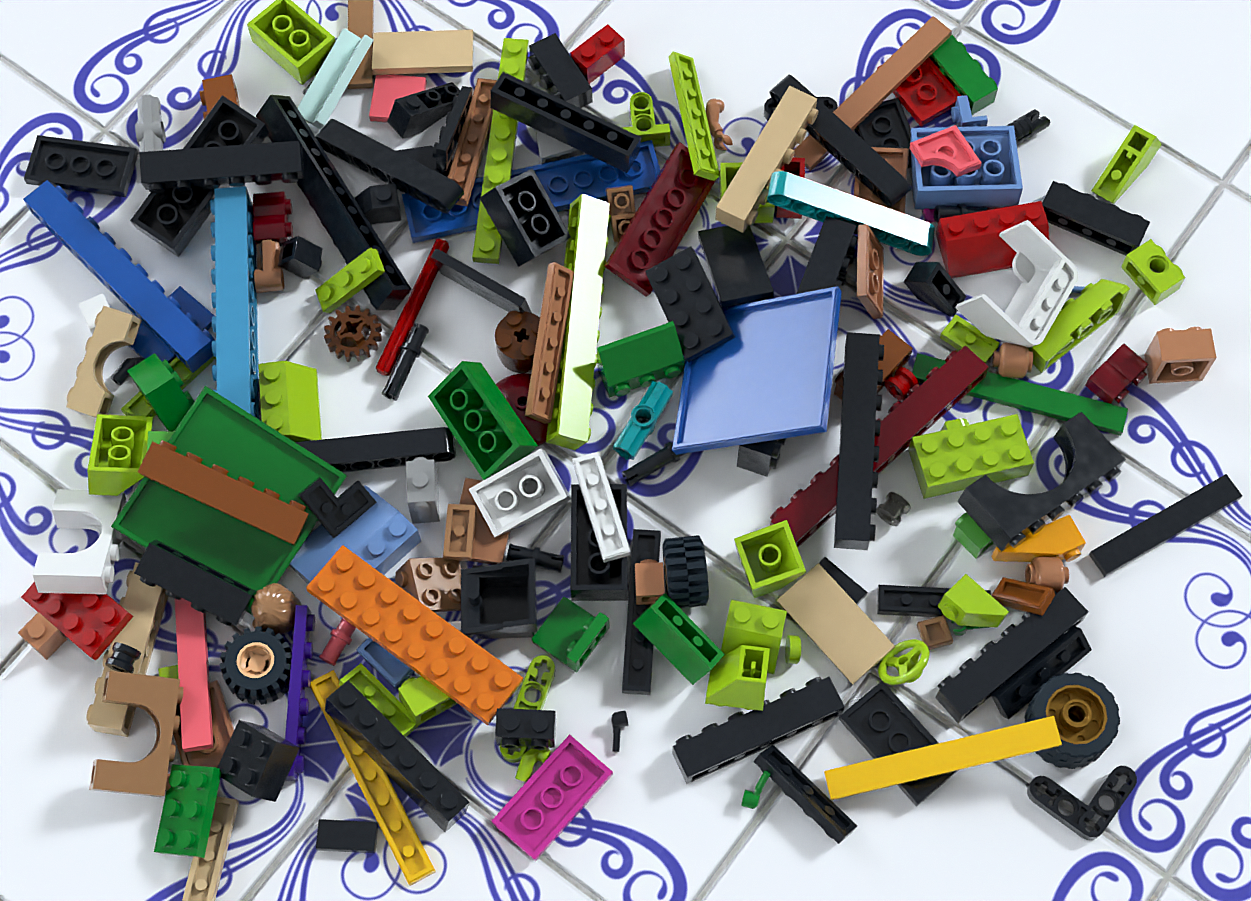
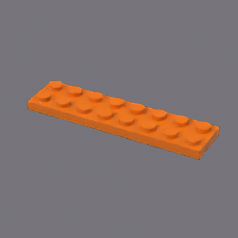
(415, 634)

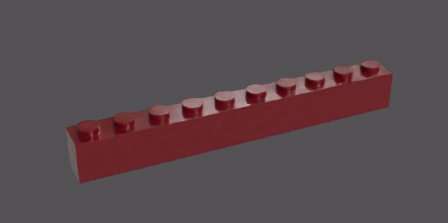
(905, 420)

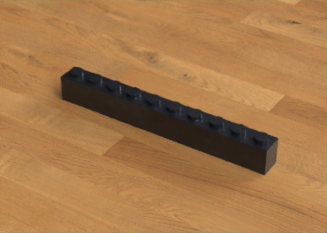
(334, 201)

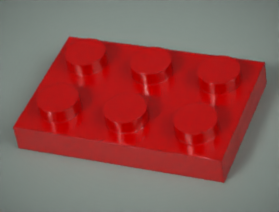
(926, 93)

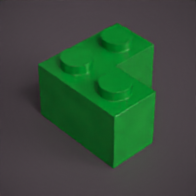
(162, 390)

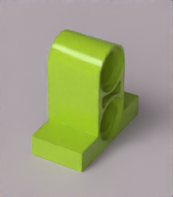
(645, 119)

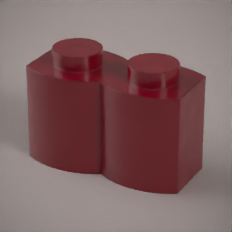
(271, 217)
(1117, 375)

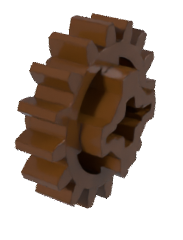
(353, 344)

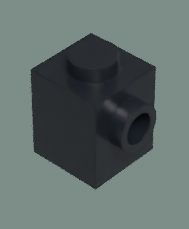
(300, 257)

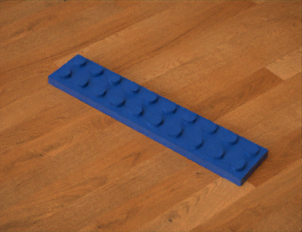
(561, 179)

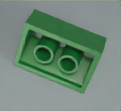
(640, 360)

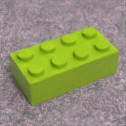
(962, 455)

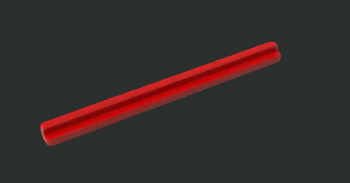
(410, 311)

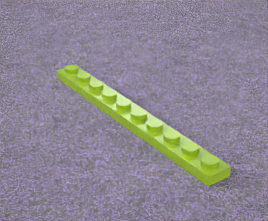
(499, 154)

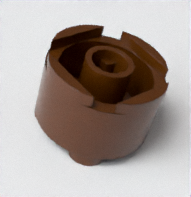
(517, 340)

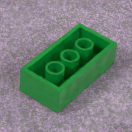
(481, 419)

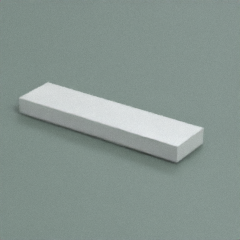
(601, 507)

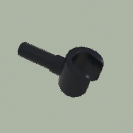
(618, 720)

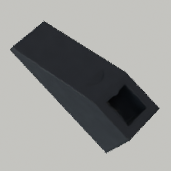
(422, 109)

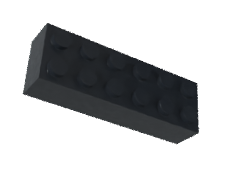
(177, 215)

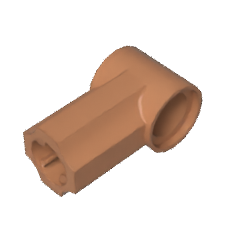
(268, 275)

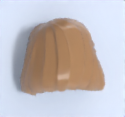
(274, 608)

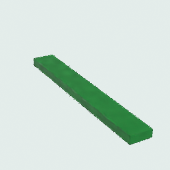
(1035, 398)

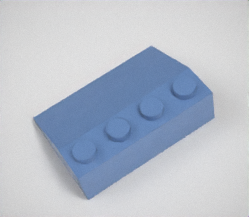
(993, 185)
(377, 537)

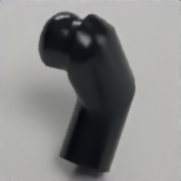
(121, 373)

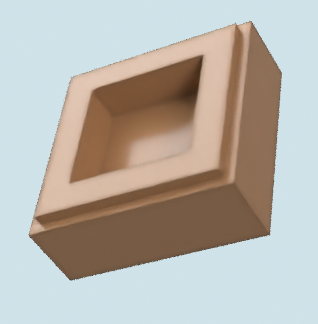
(935, 632)

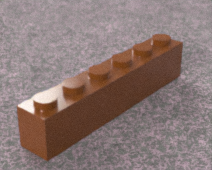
(222, 492)

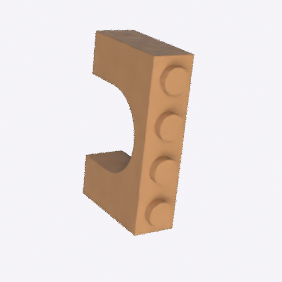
(159, 699)

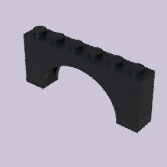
(1012, 515)

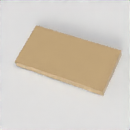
(422, 52)
(835, 624)

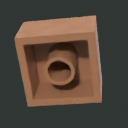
(1180, 355)

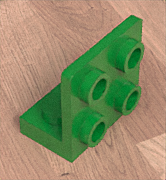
(571, 633)

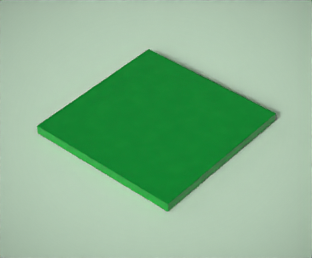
(246, 448)

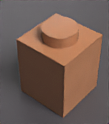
(649, 581)
(42, 635)

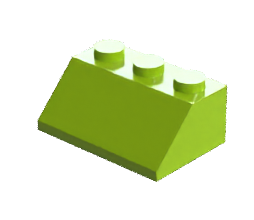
(290, 400)
(117, 453)

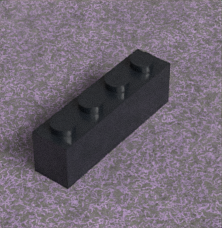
(1093, 219)
(194, 582)

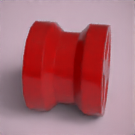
(901, 383)

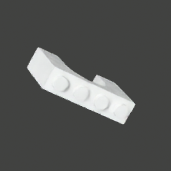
(89, 569)

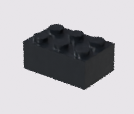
(525, 217)

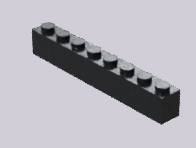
(857, 440)

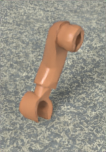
(712, 110)

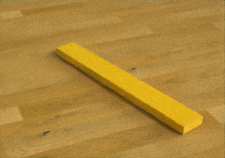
(943, 758)
(378, 793)

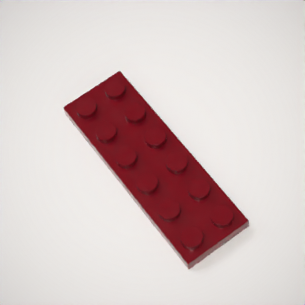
(660, 220)

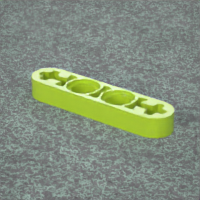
(522, 703)

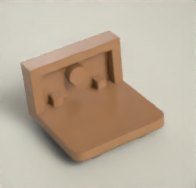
(432, 582)

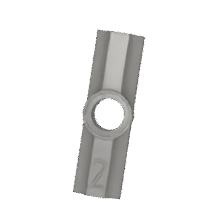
(150, 127)

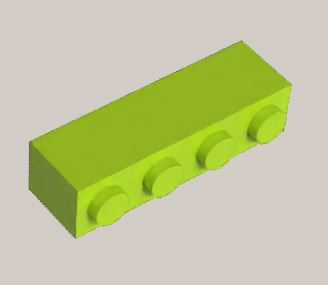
(1079, 320)

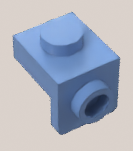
(962, 114)

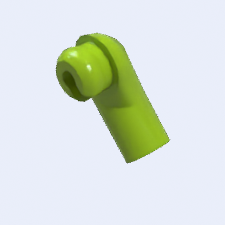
(528, 760)

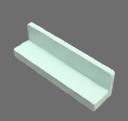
(333, 77)

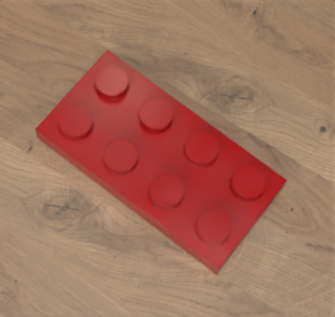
(85, 619)

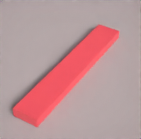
(194, 677)

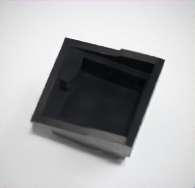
(499, 600)

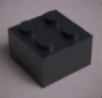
(257, 760)

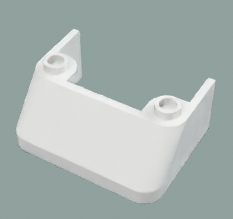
(1045, 286)

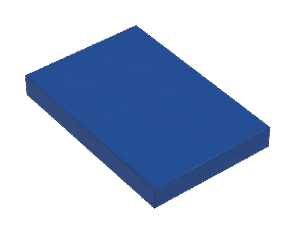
(147, 343)

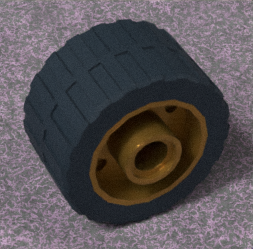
(1084, 718)

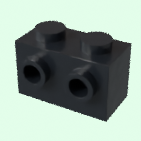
(525, 728)

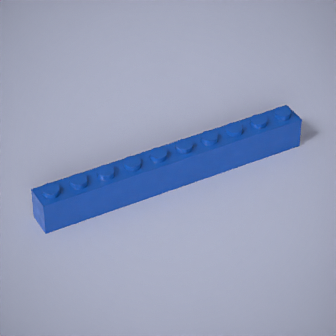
(120, 275)

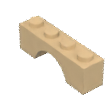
(112, 331)

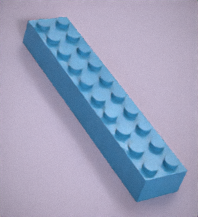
(235, 299)

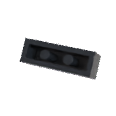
(559, 71)

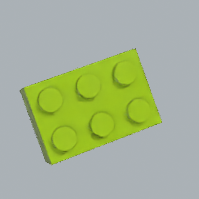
(291, 38)

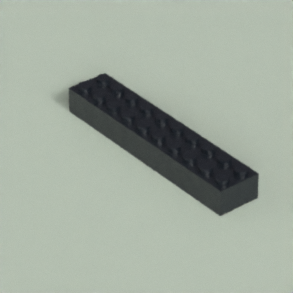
(825, 269)

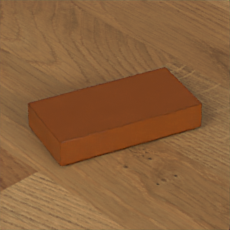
(1023, 596)

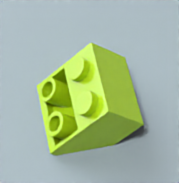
(739, 679)

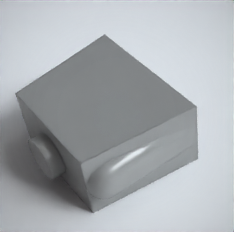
(422, 490)

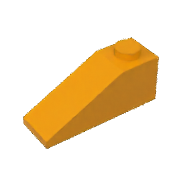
(1055, 539)

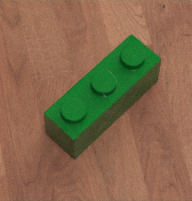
(965, 74)
(678, 639)

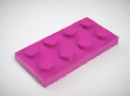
(552, 797)

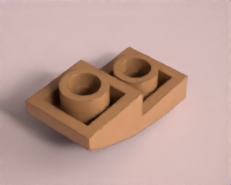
(620, 209)

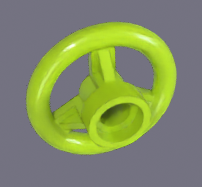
(907, 665)

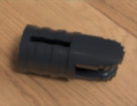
(1029, 125)

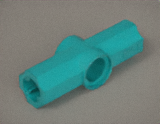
(636, 433)

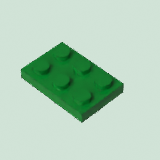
(188, 811)

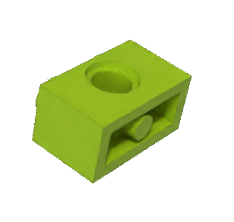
(1154, 285)

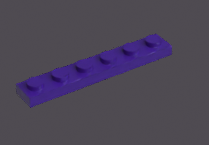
(299, 680)

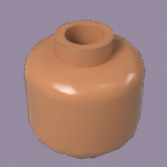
(1013, 360)
(1047, 572)

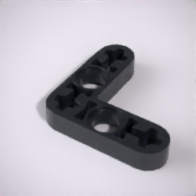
(1082, 811)

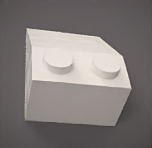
(520, 493)

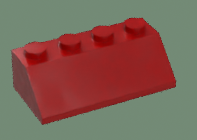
(972, 240)

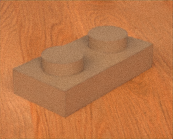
(459, 532)

